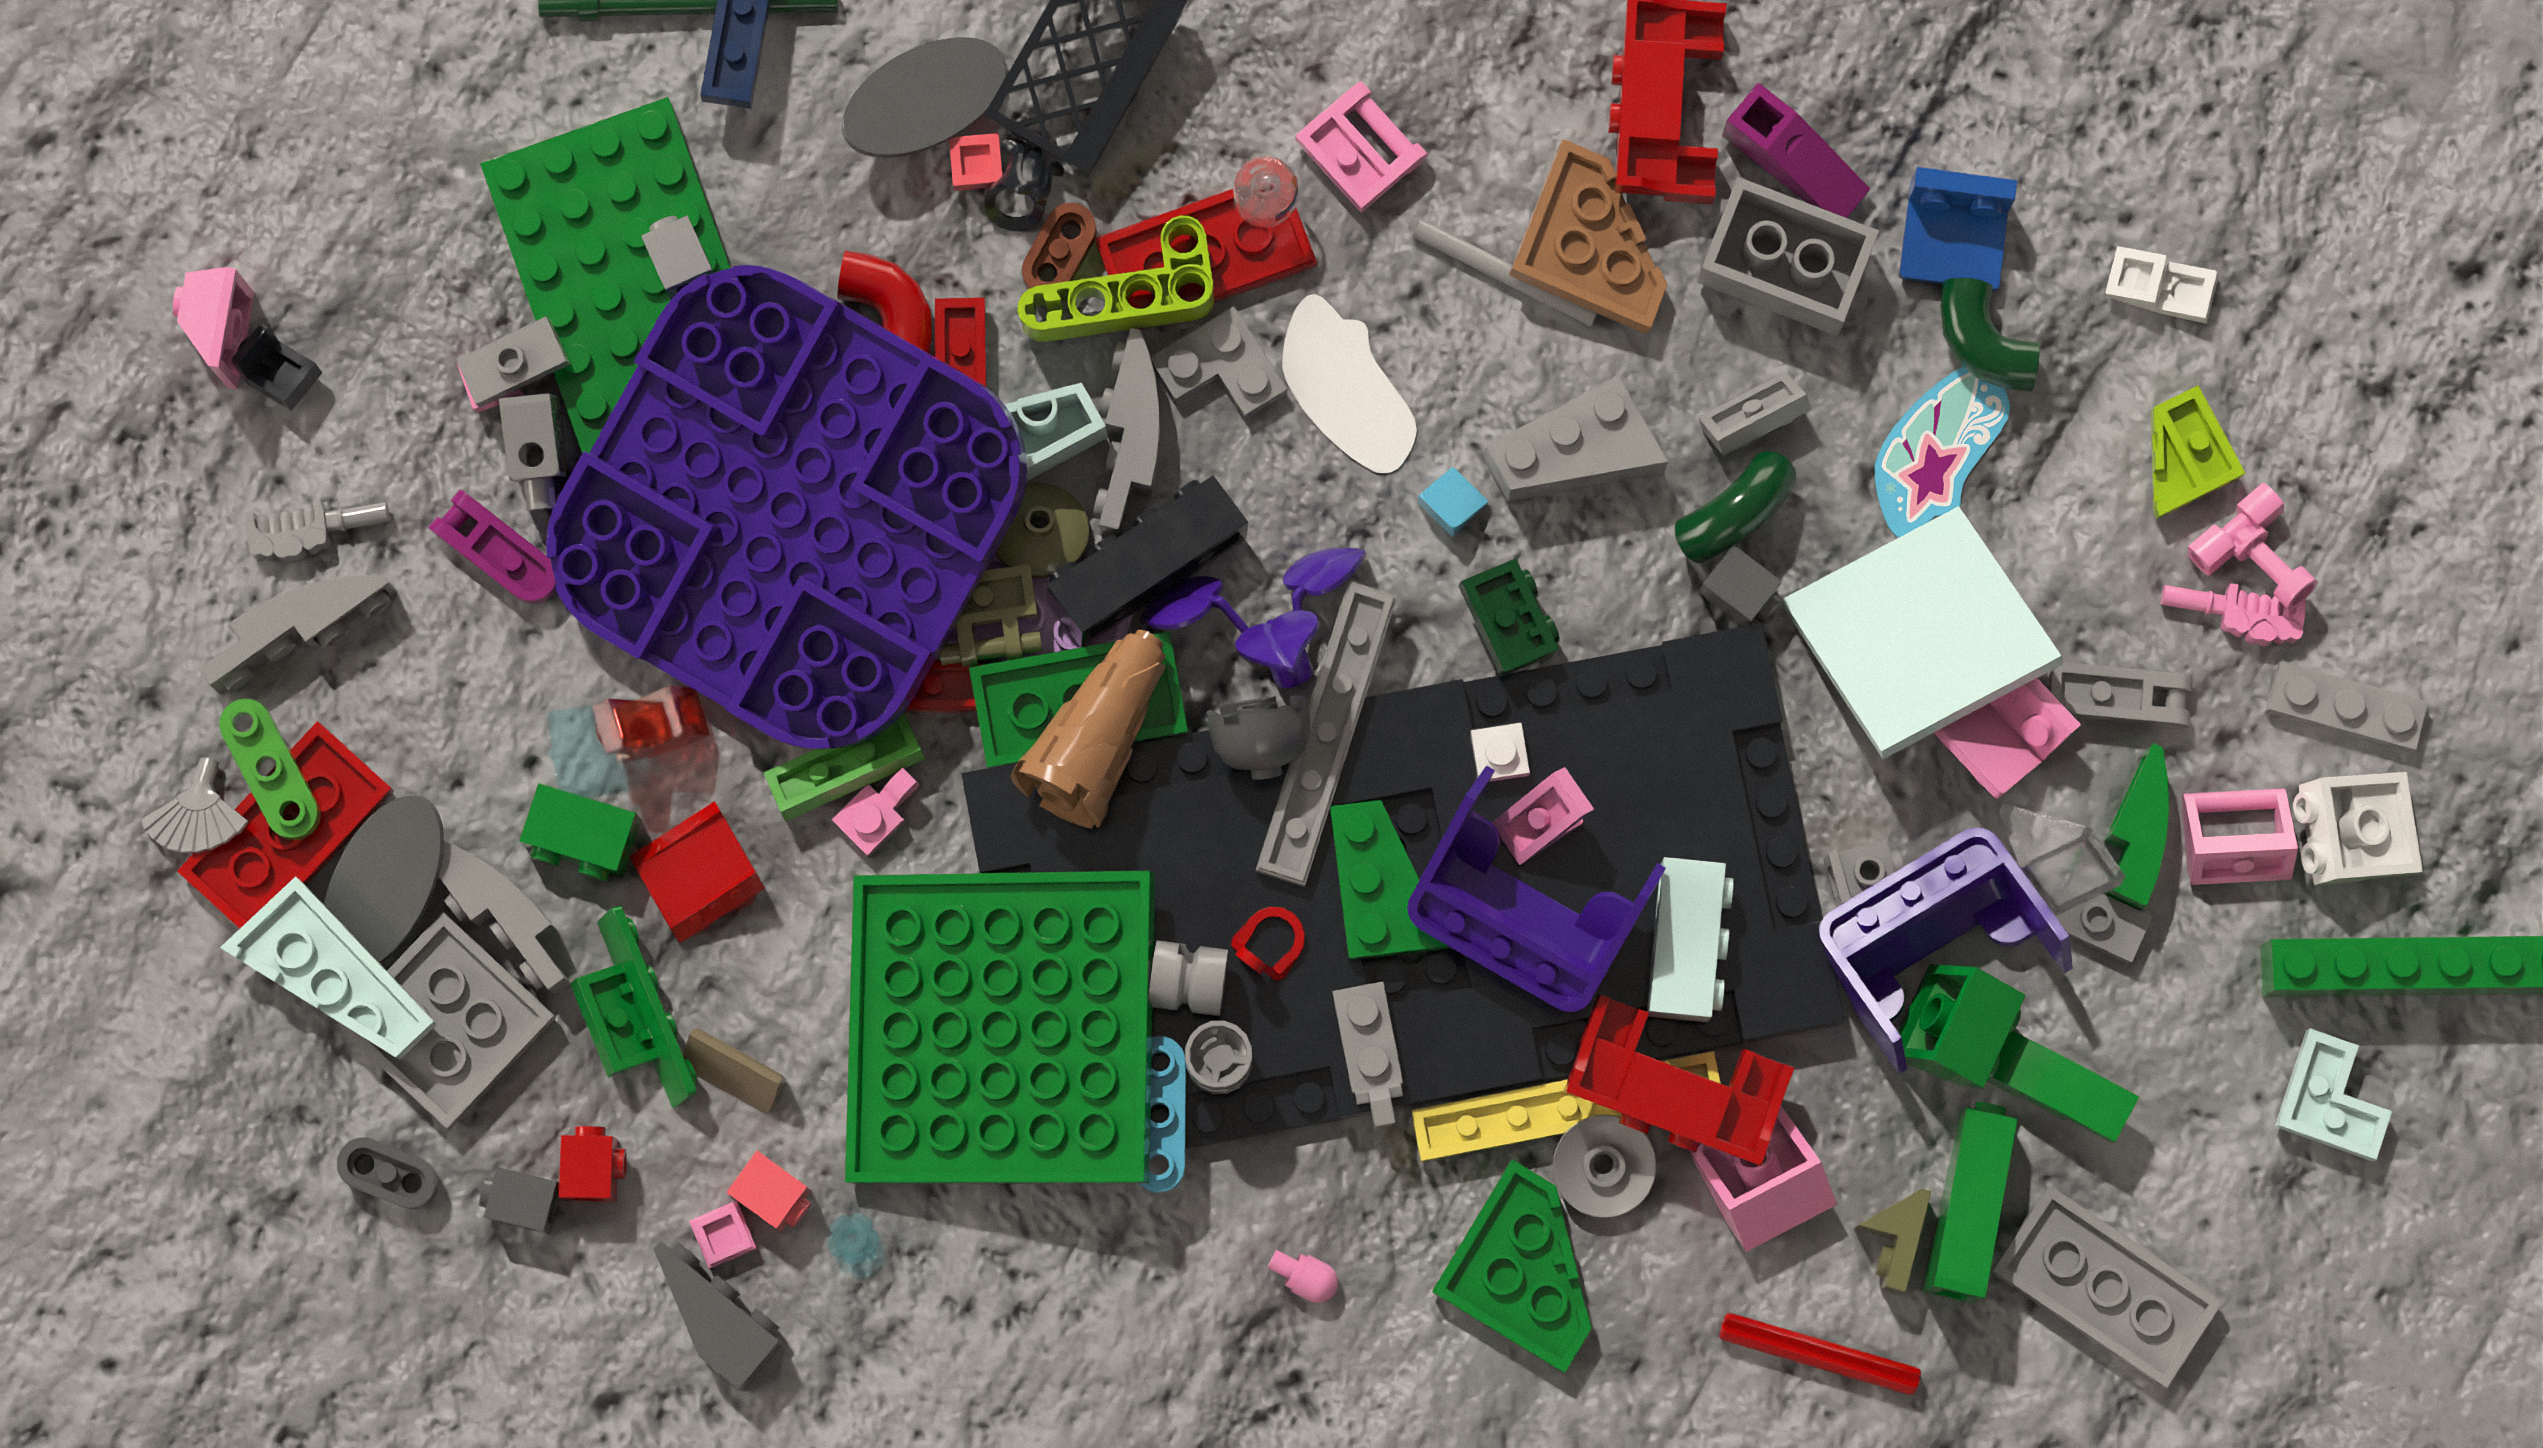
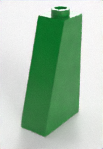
(1971, 1205)

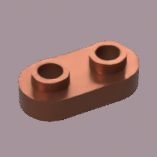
(1055, 250)

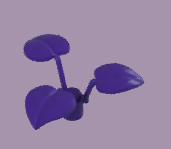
(1278, 641)

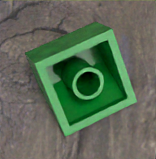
(1959, 1024)

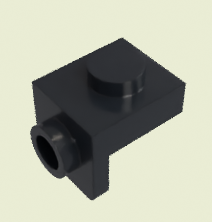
(275, 367)

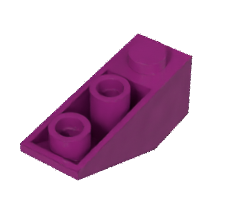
(1793, 153)

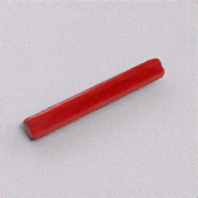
(1820, 1354)

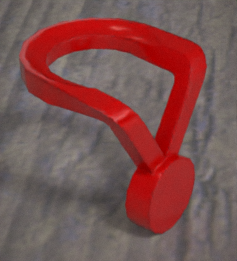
(1285, 964)

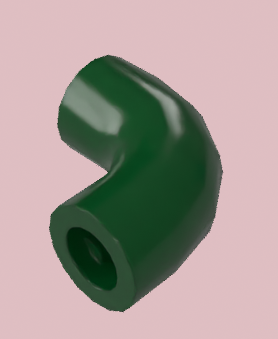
(1976, 341)
(1737, 509)

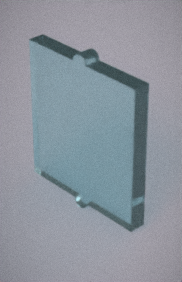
(581, 757)

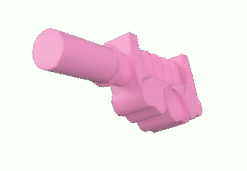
(2249, 615)

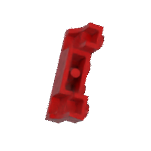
(1650, 99)
(1654, 1093)

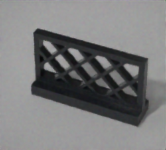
(1116, 93)

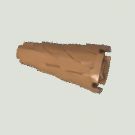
(1092, 735)

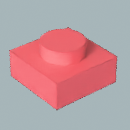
(975, 161)

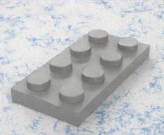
(2106, 1286)

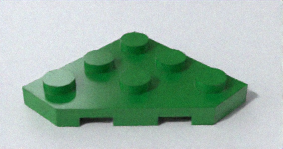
(1520, 1270)

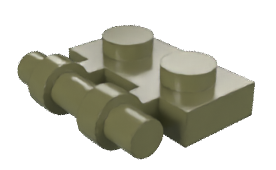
(999, 597)

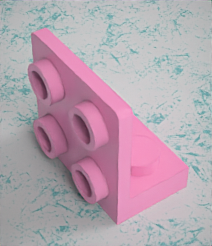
(2009, 736)

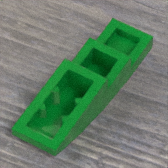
(2063, 1087)

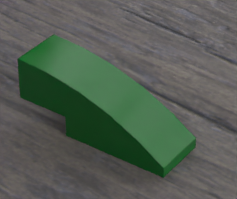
(2141, 830)

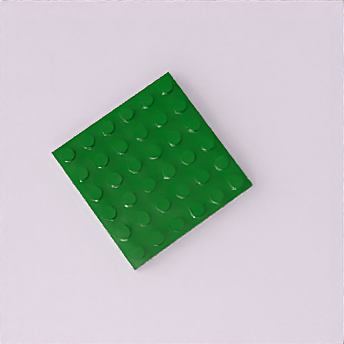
(1000, 1028)

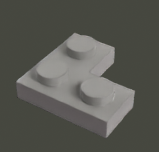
(1224, 351)

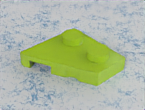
(2188, 452)

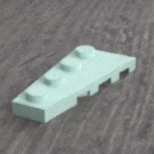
(321, 962)

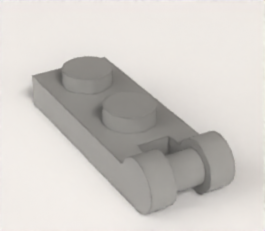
(2121, 694)

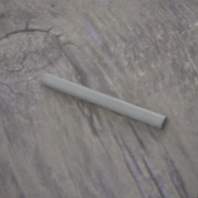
(1495, 268)

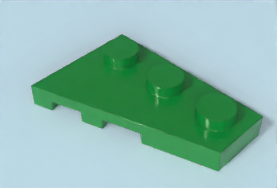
(1375, 884)

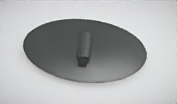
(923, 97)
(388, 874)

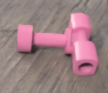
(2245, 538)

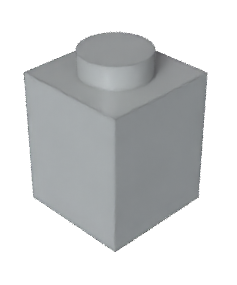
(676, 253)

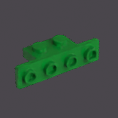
(628, 1015)

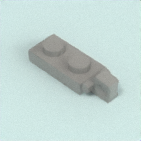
(1369, 1049)

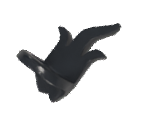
(1025, 176)

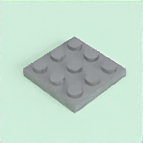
(480, 1018)

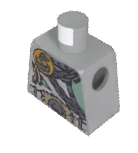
(528, 424)

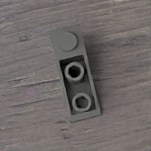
(719, 1328)

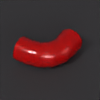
(890, 292)

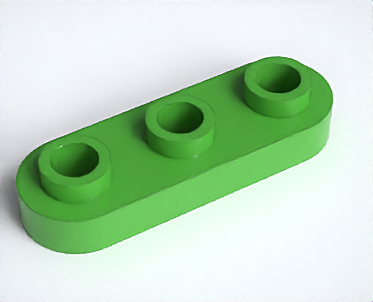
(287, 782)

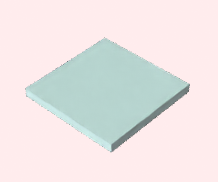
(1921, 632)

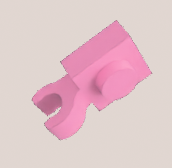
(872, 816)

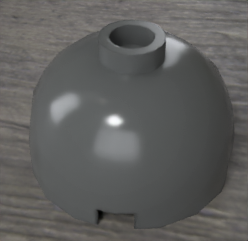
(1260, 734)

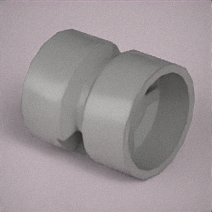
(1188, 978)
(1218, 1057)

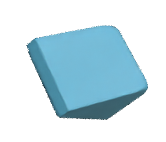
(1452, 501)

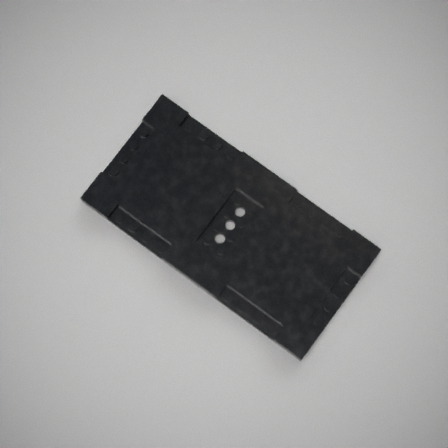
(1662, 740)

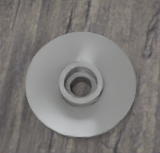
(1608, 1191)

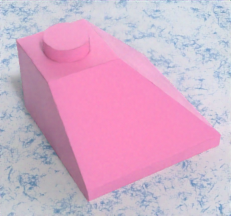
(216, 317)

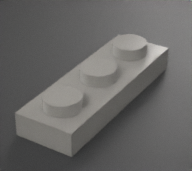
(2346, 707)

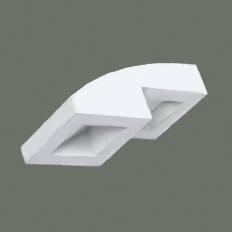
(2162, 286)

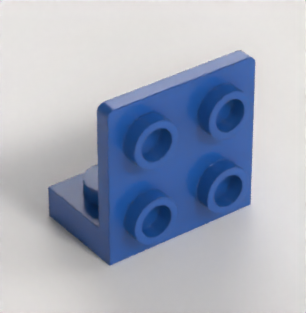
(1955, 226)

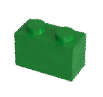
(580, 832)

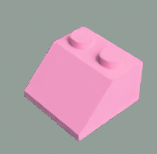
(1769, 1197)

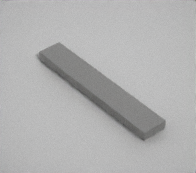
(1333, 720)

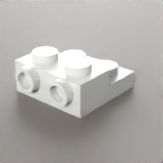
(2358, 828)

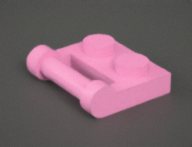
(1349, 157)

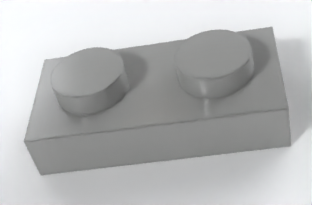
(1755, 413)

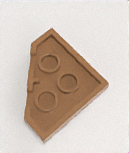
(1589, 243)

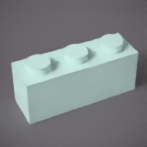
(1689, 940)

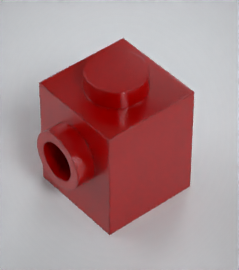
(590, 1165)

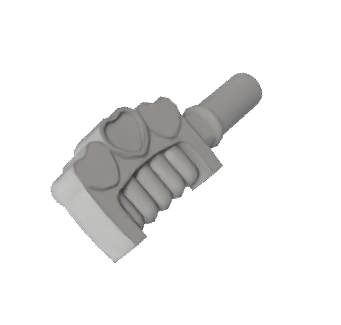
(296, 533)

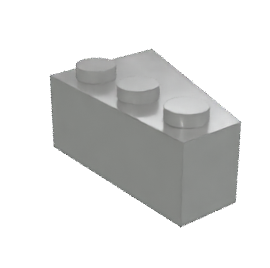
(1576, 446)

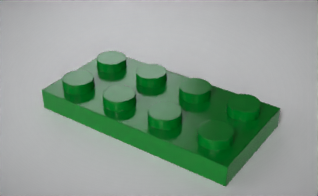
(1024, 694)

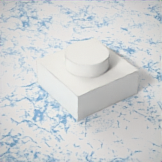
(1501, 750)

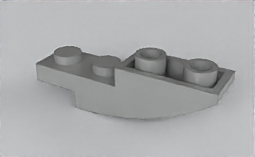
(1135, 417)
(313, 611)
(484, 892)

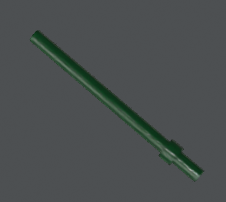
(593, 9)

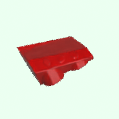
(697, 872)

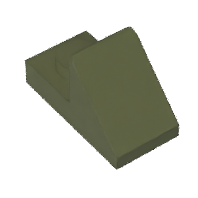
(1903, 1225)

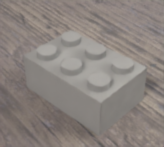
(1787, 256)

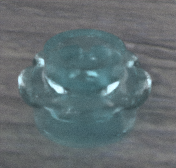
(852, 1252)

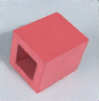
(771, 1192)

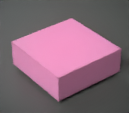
(723, 1235)

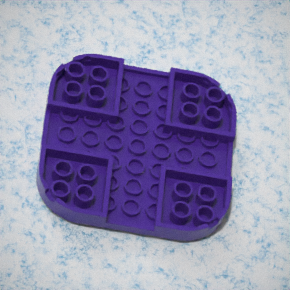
(787, 507)

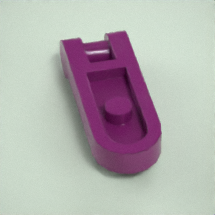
(497, 550)

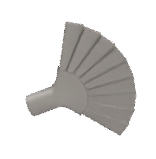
(197, 817)

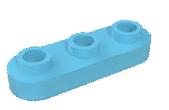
(1168, 1138)

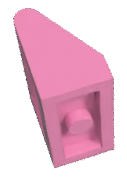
(2239, 856)

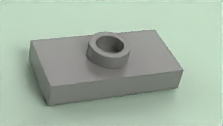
(513, 361)
(2107, 926)

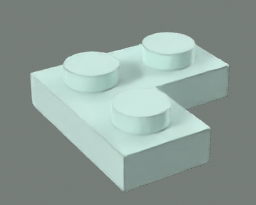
(2316, 1101)

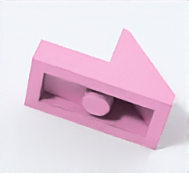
(1543, 816)

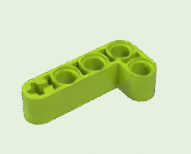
(1117, 288)

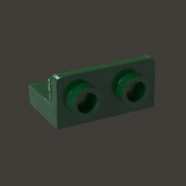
(1509, 617)

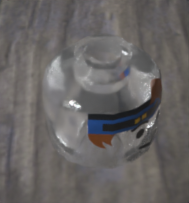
(1266, 207)

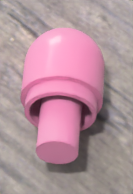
(1306, 1276)

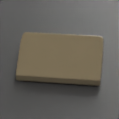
(734, 1071)

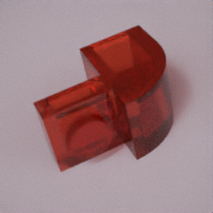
(651, 723)

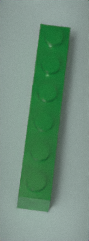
(2402, 966)

